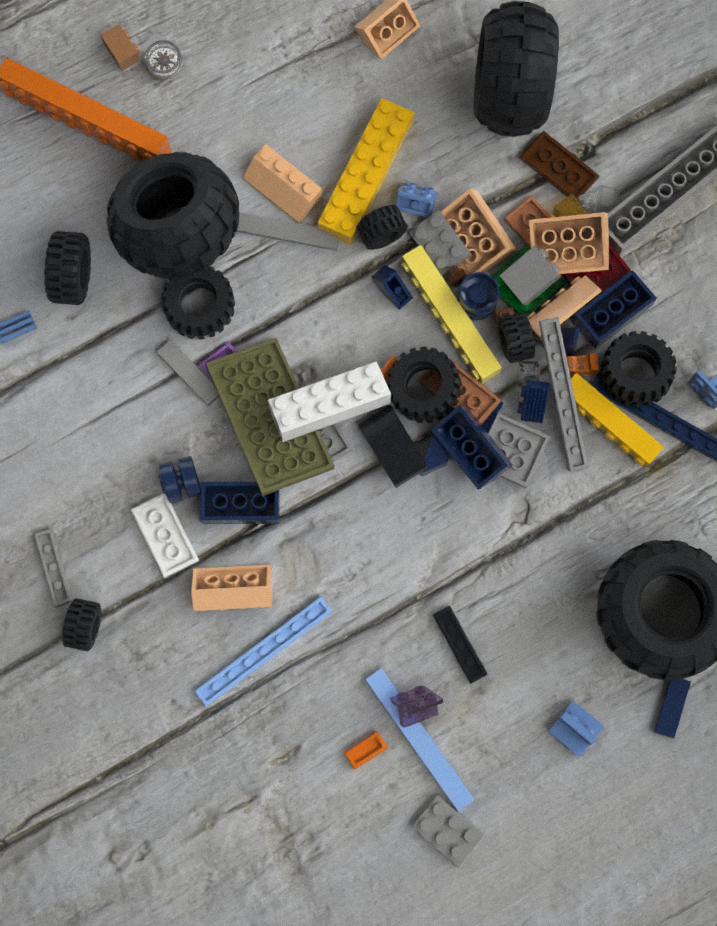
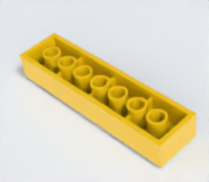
(366, 170)

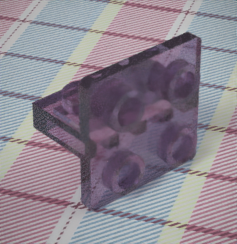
(416, 705)

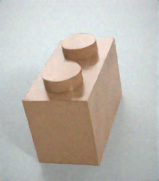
(120, 47)

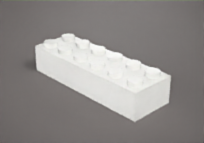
(329, 401)

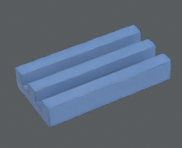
(16, 326)

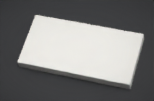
(165, 535)

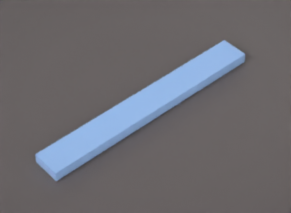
(263, 651)
(422, 744)

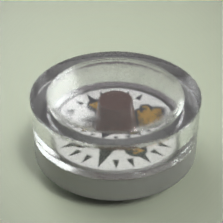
(163, 60)

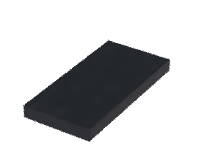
(393, 446)

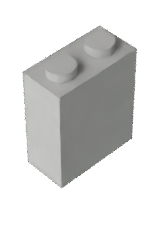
(531, 275)

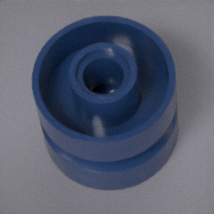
(478, 295)
(173, 481)

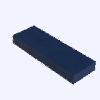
(672, 707)

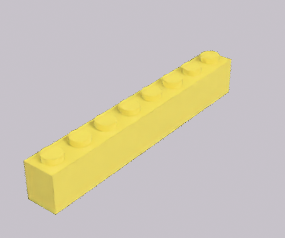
(451, 315)

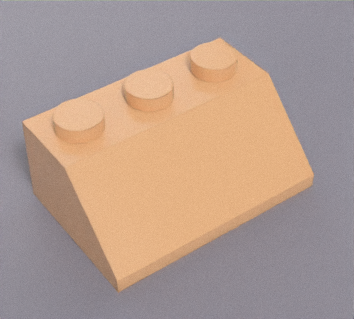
(387, 26)

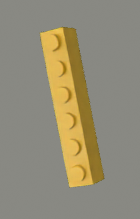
(614, 423)

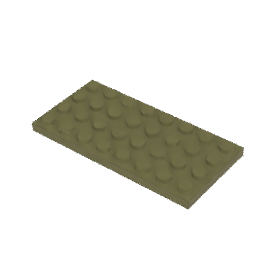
(244, 386)

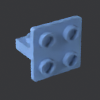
(416, 199)
(706, 388)
(576, 729)

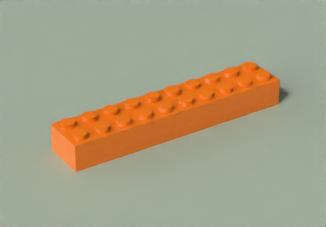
(81, 112)

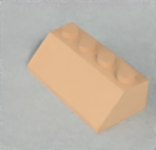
(282, 183)
(565, 304)
(232, 587)

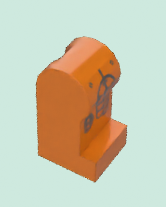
(583, 364)

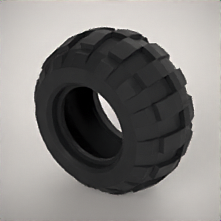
(516, 68)
(186, 239)
(623, 622)

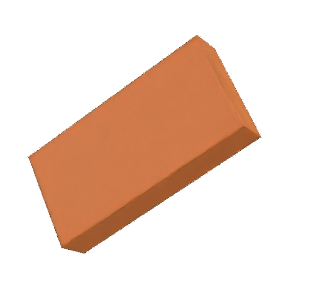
(365, 750)

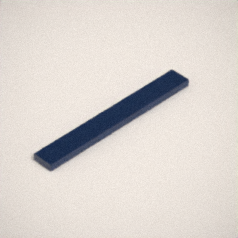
(667, 423)

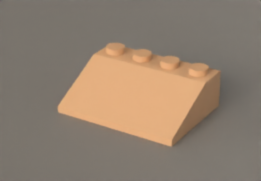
(479, 232)
(573, 241)

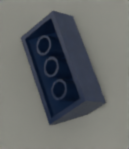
(471, 447)

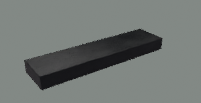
(460, 644)

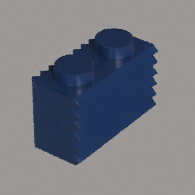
(534, 401)

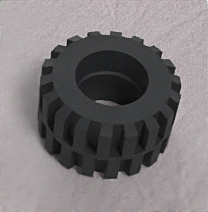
(382, 227)
(516, 337)
(81, 624)

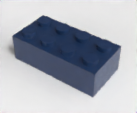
(614, 309)
(238, 504)

